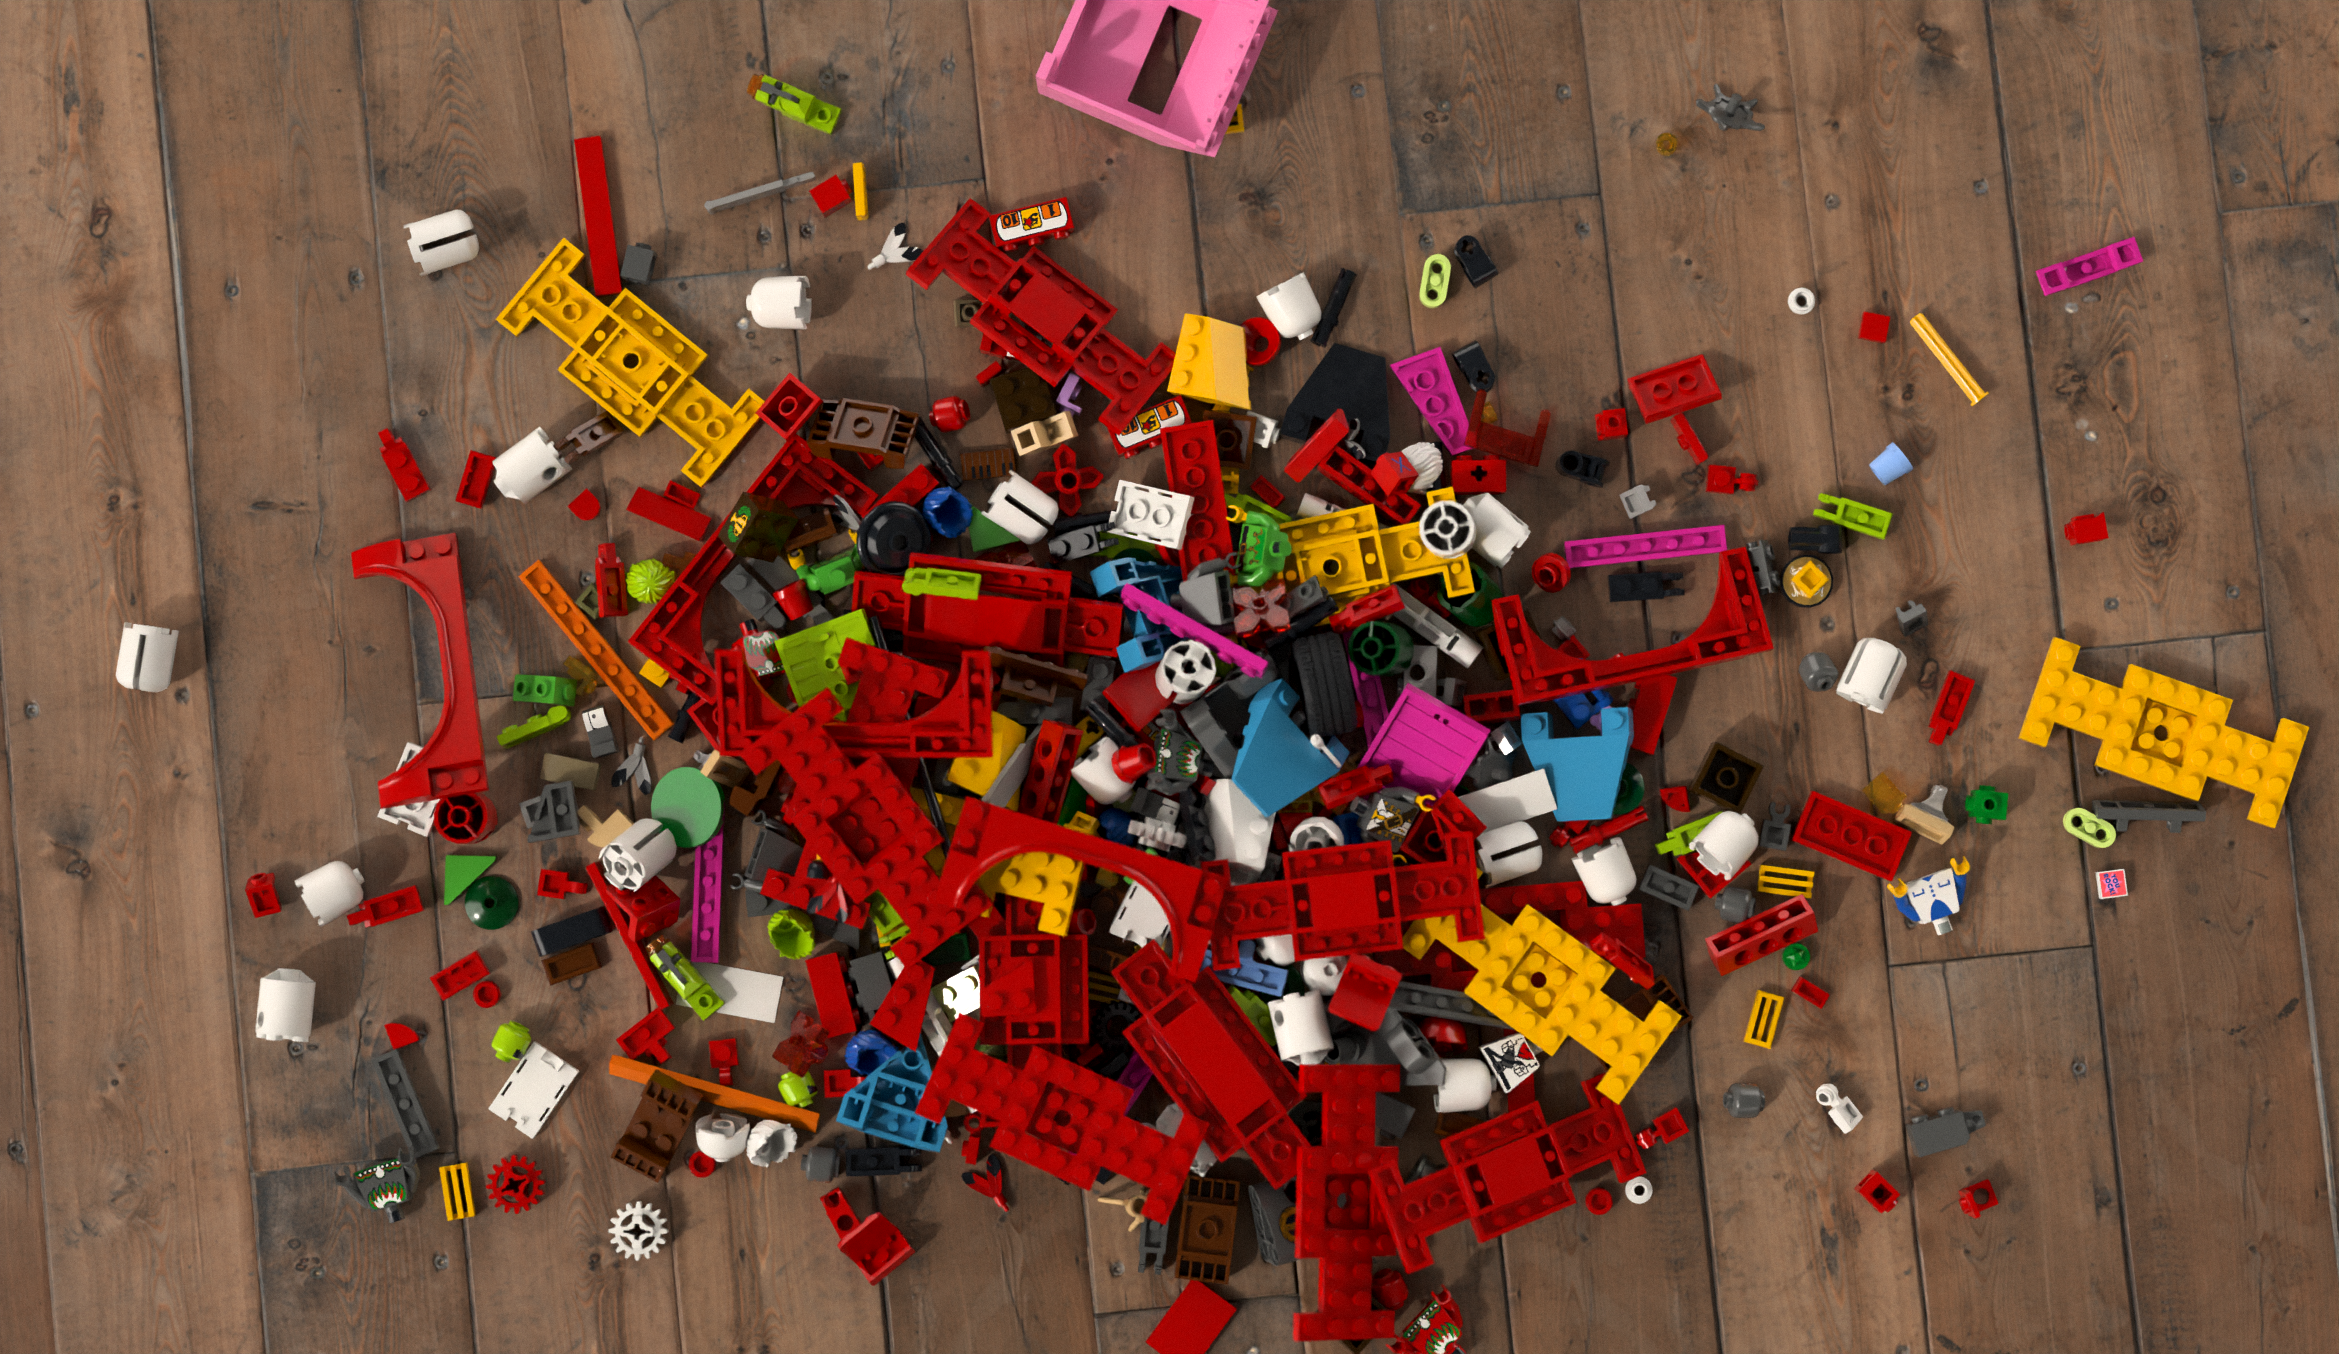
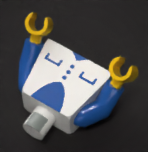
(1933, 896)

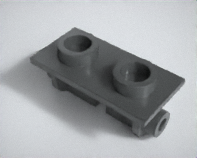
(1762, 556)
(1304, 596)

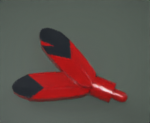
(834, 891)
(992, 1187)

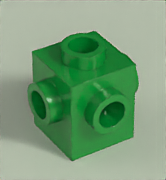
(1996, 804)

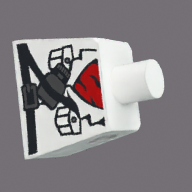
(1511, 1059)

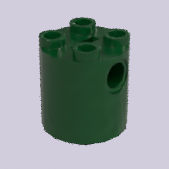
(1381, 649)

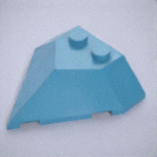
(888, 1101)

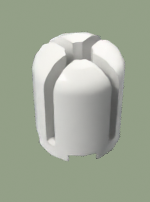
(445, 254)
(1015, 520)
(146, 657)
(1171, 674)
(1872, 674)
(639, 853)
(1511, 865)

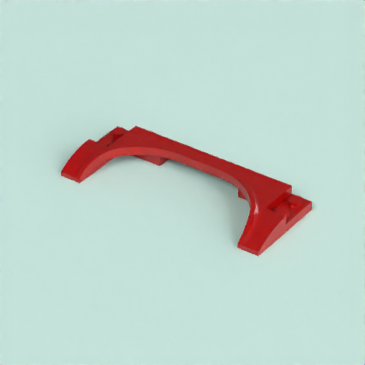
(673, 628)
(1728, 633)
(952, 729)
(455, 754)
(994, 833)

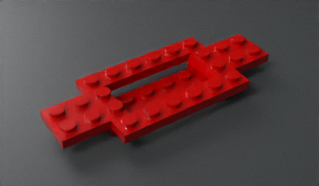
(948, 625)
(1559, 902)
(1221, 1055)

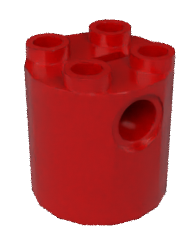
(465, 818)

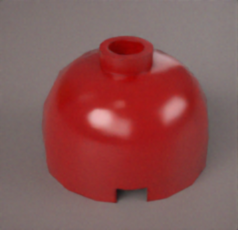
(1444, 1035)

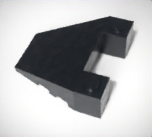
(1350, 382)

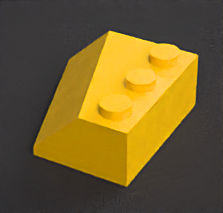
(1211, 363)
(980, 773)

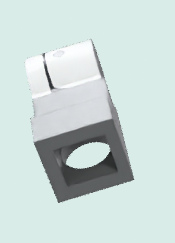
(600, 732)
(1156, 806)

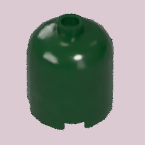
(1473, 608)

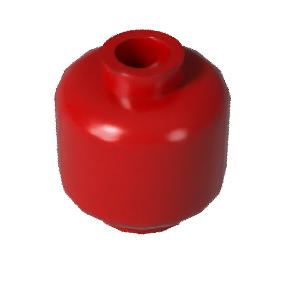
(949, 414)
(1389, 1288)

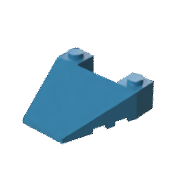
(1160, 582)
(1277, 756)
(1581, 770)

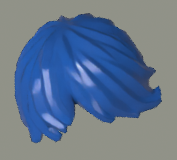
(947, 511)
(1115, 826)
(868, 1051)

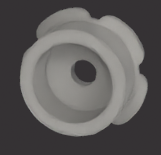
(1563, 628)

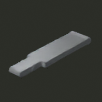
(758, 193)
(781, 574)
(1013, 772)

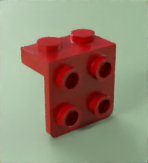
(649, 907)
(1364, 991)
(876, 1247)

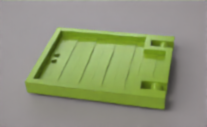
(813, 658)

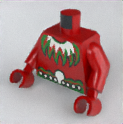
(760, 650)
(1432, 1329)

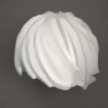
(1427, 463)
(770, 1142)

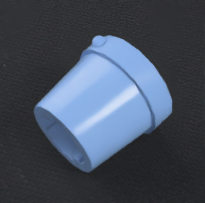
(1890, 464)

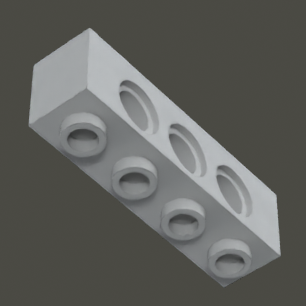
(1426, 659)

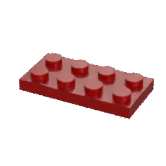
(1851, 836)

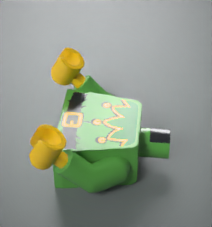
(1260, 548)
(830, 572)

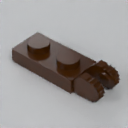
(590, 436)

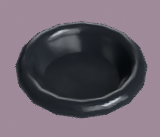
(890, 536)

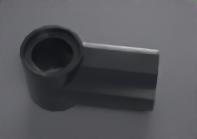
(1824, 539)

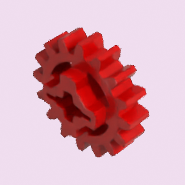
(511, 1174)

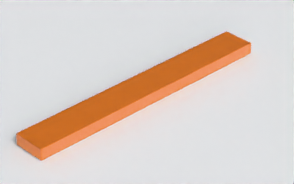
(596, 650)
(721, 1095)

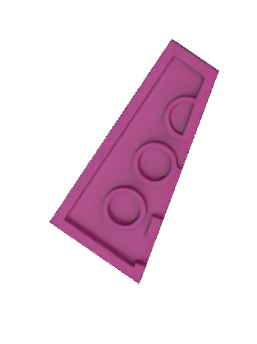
(1434, 393)

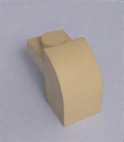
(1044, 434)
(603, 831)

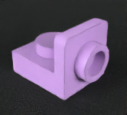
(1069, 391)

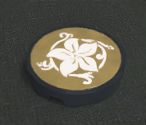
(1793, 593)

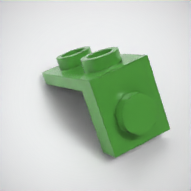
(544, 689)

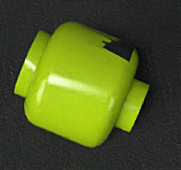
(511, 1041)
(797, 1089)

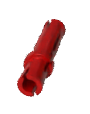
(1598, 834)

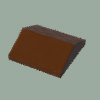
(1234, 437)

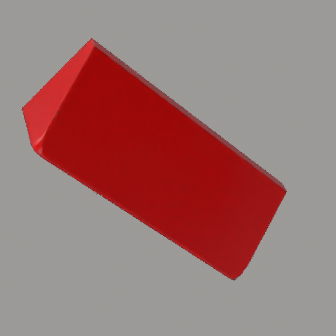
(1317, 446)
(669, 514)

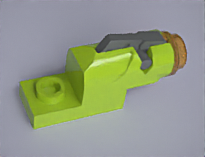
(794, 103)
(684, 977)

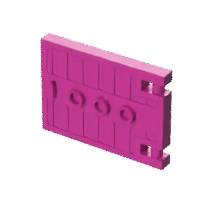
(1423, 747)

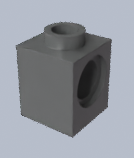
(639, 263)

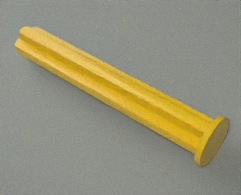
(1948, 358)

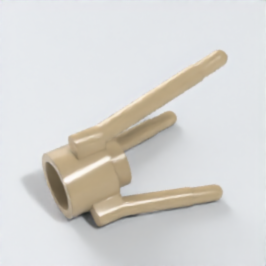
(1133, 1206)

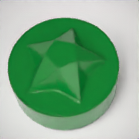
(1795, 956)

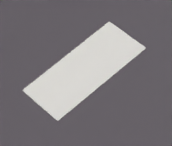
(1511, 800)
(743, 991)

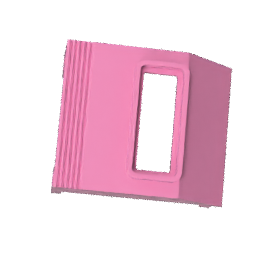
(1107, 46)

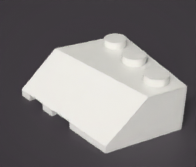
(1237, 828)

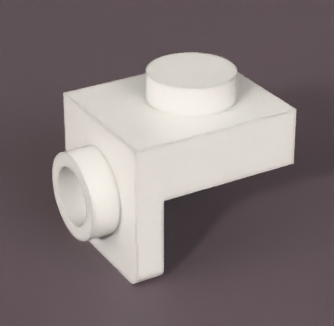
(1266, 430)

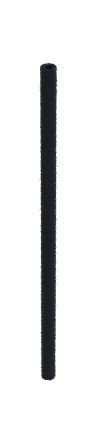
(922, 770)

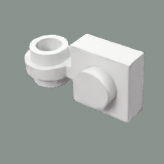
(1843, 1111)

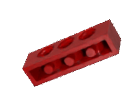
(1359, 482)
(1050, 770)
(1761, 935)

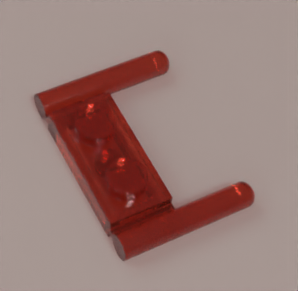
(1503, 441)

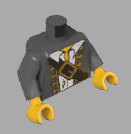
(1388, 815)

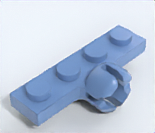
(1251, 974)

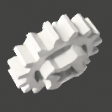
(1157, 834)
(638, 1243)

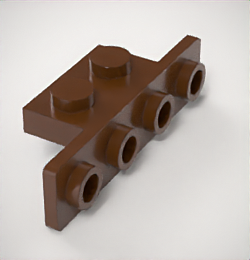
(1032, 678)

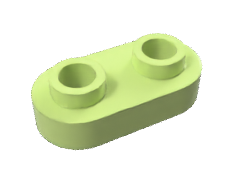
(1435, 281)
(2088, 827)

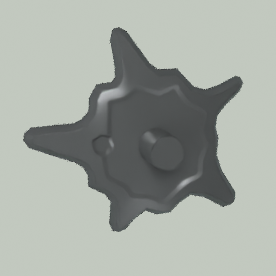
(1731, 111)
(1491, 767)

